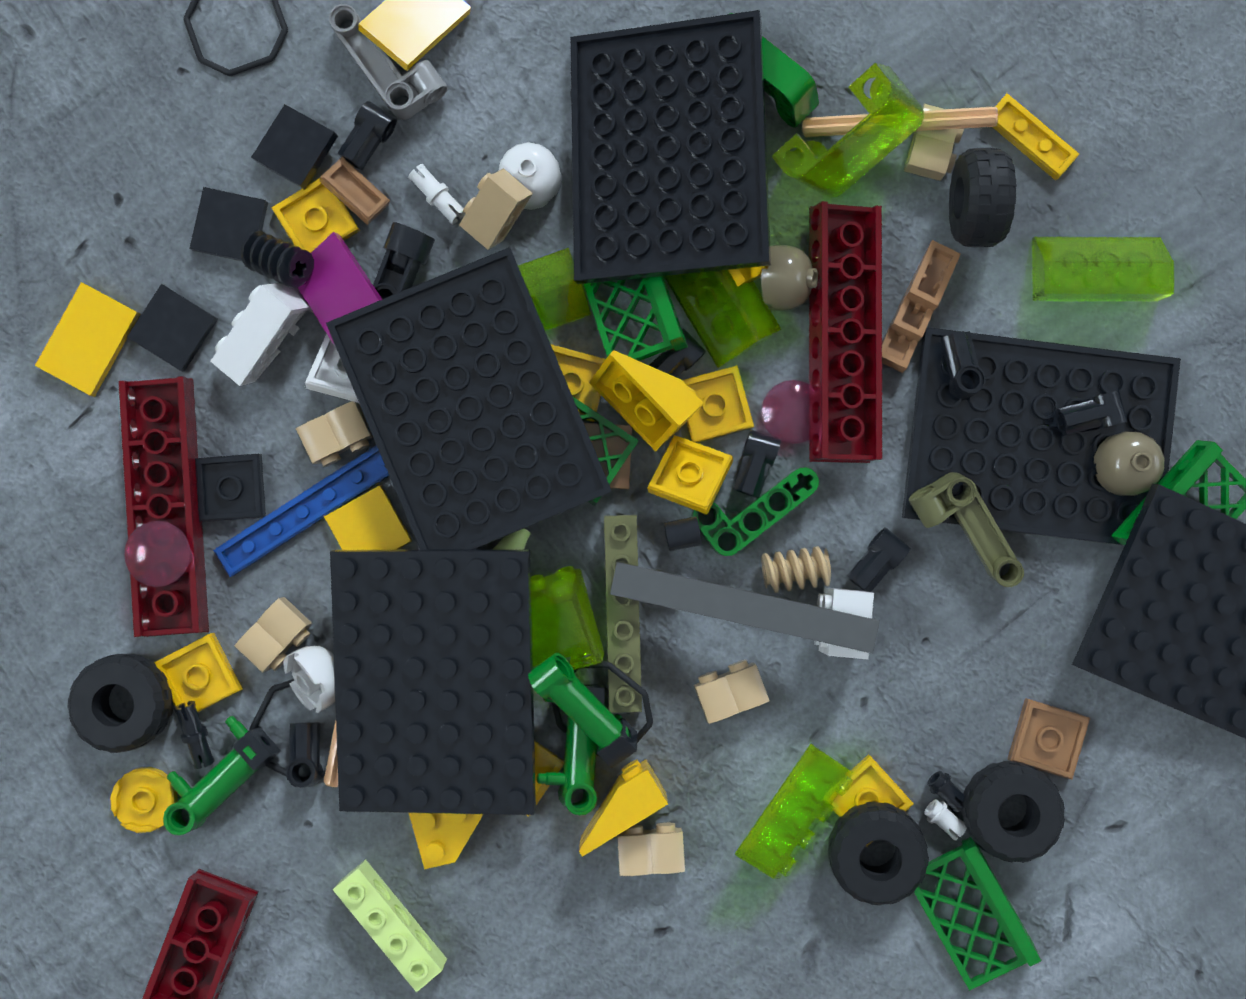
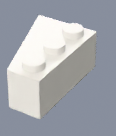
(259, 332)

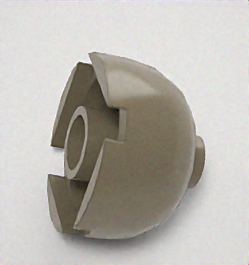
(788, 278)
(1129, 463)

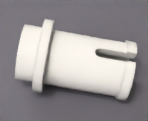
(945, 819)

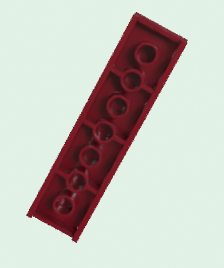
(845, 334)
(165, 490)
(201, 939)

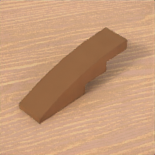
(918, 305)

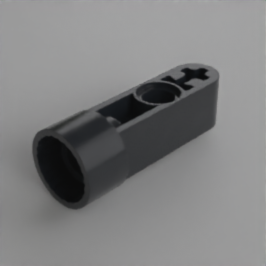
(404, 249)

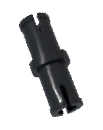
(194, 734)

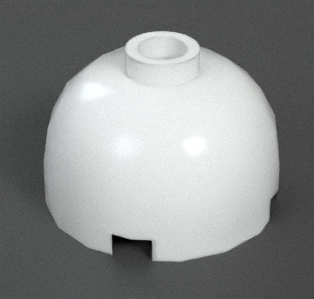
(535, 169)
(313, 676)

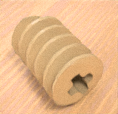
(796, 569)

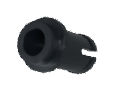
(941, 784)

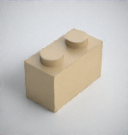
(495, 208)

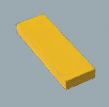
(1033, 138)

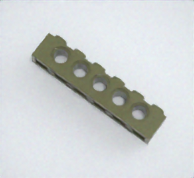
(622, 615)

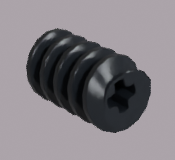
(276, 259)

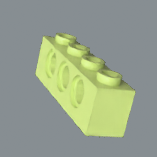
(390, 925)

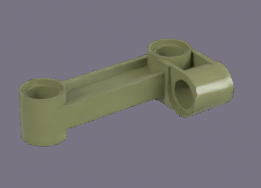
(936, 504)

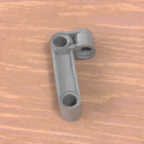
(420, 84)

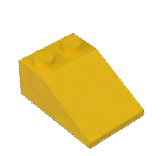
(645, 397)
(630, 800)

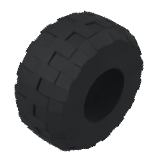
(982, 197)
(91, 710)
(1043, 815)
(888, 881)

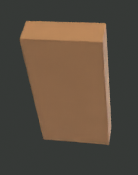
(354, 190)

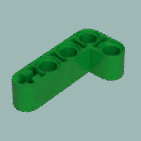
(788, 85)
(759, 507)

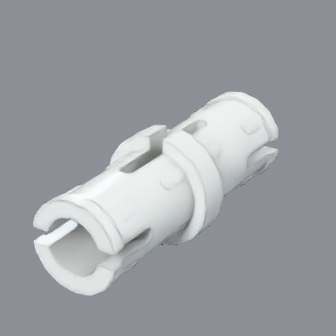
(436, 194)

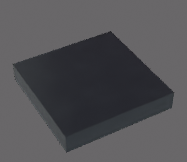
(294, 146)
(225, 222)
(172, 328)
(230, 487)

